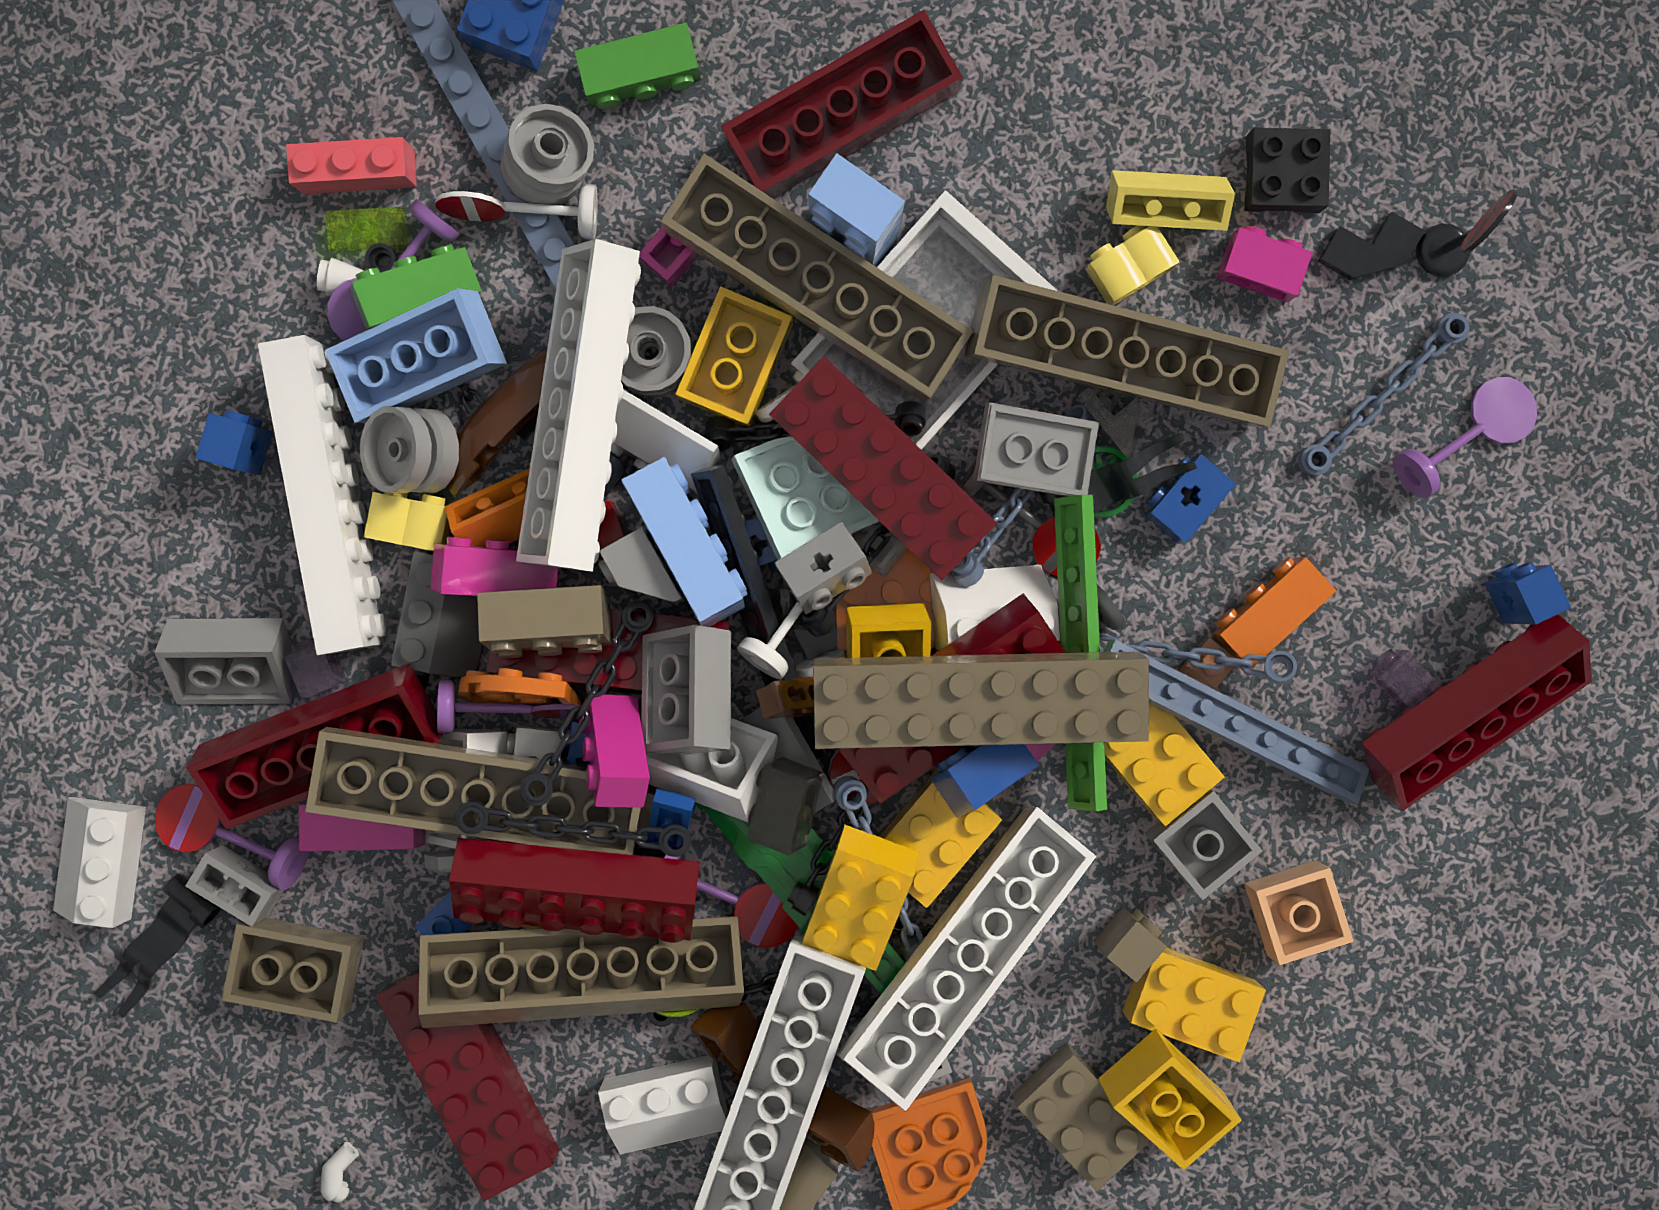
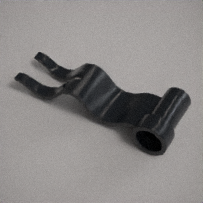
(1116, 480)
(161, 939)

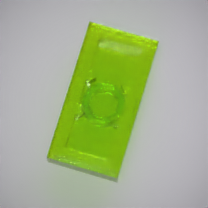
(365, 227)

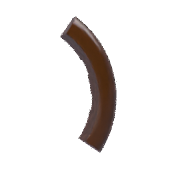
(498, 421)
(837, 1123)

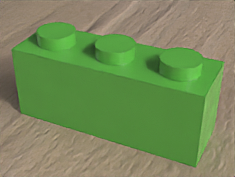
(638, 66)
(411, 284)

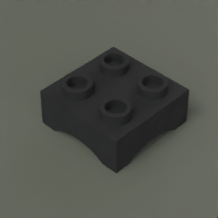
(1287, 170)

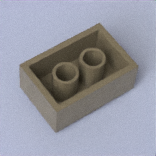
(544, 620)
(293, 969)
(1077, 1117)

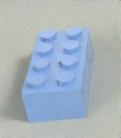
(855, 210)
(416, 354)
(684, 543)

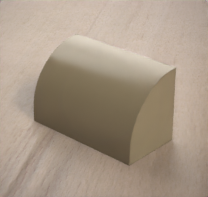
(810, 1178)

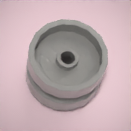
(546, 154)
(666, 333)
(409, 450)

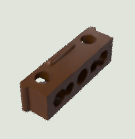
(787, 698)

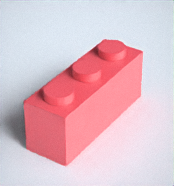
(351, 165)

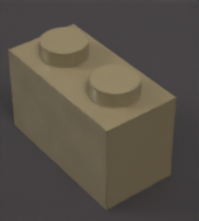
(1131, 942)

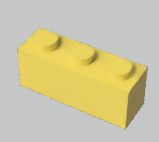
(1170, 200)

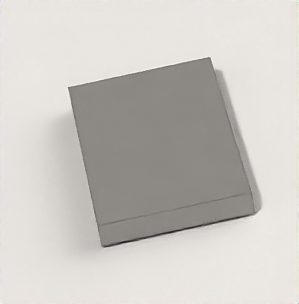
(1035, 450)

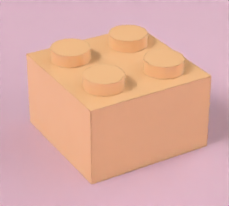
(1298, 912)

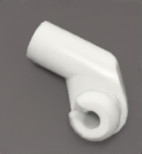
(332, 1183)

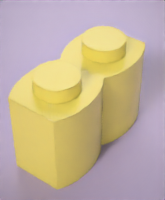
(1132, 264)
(407, 521)

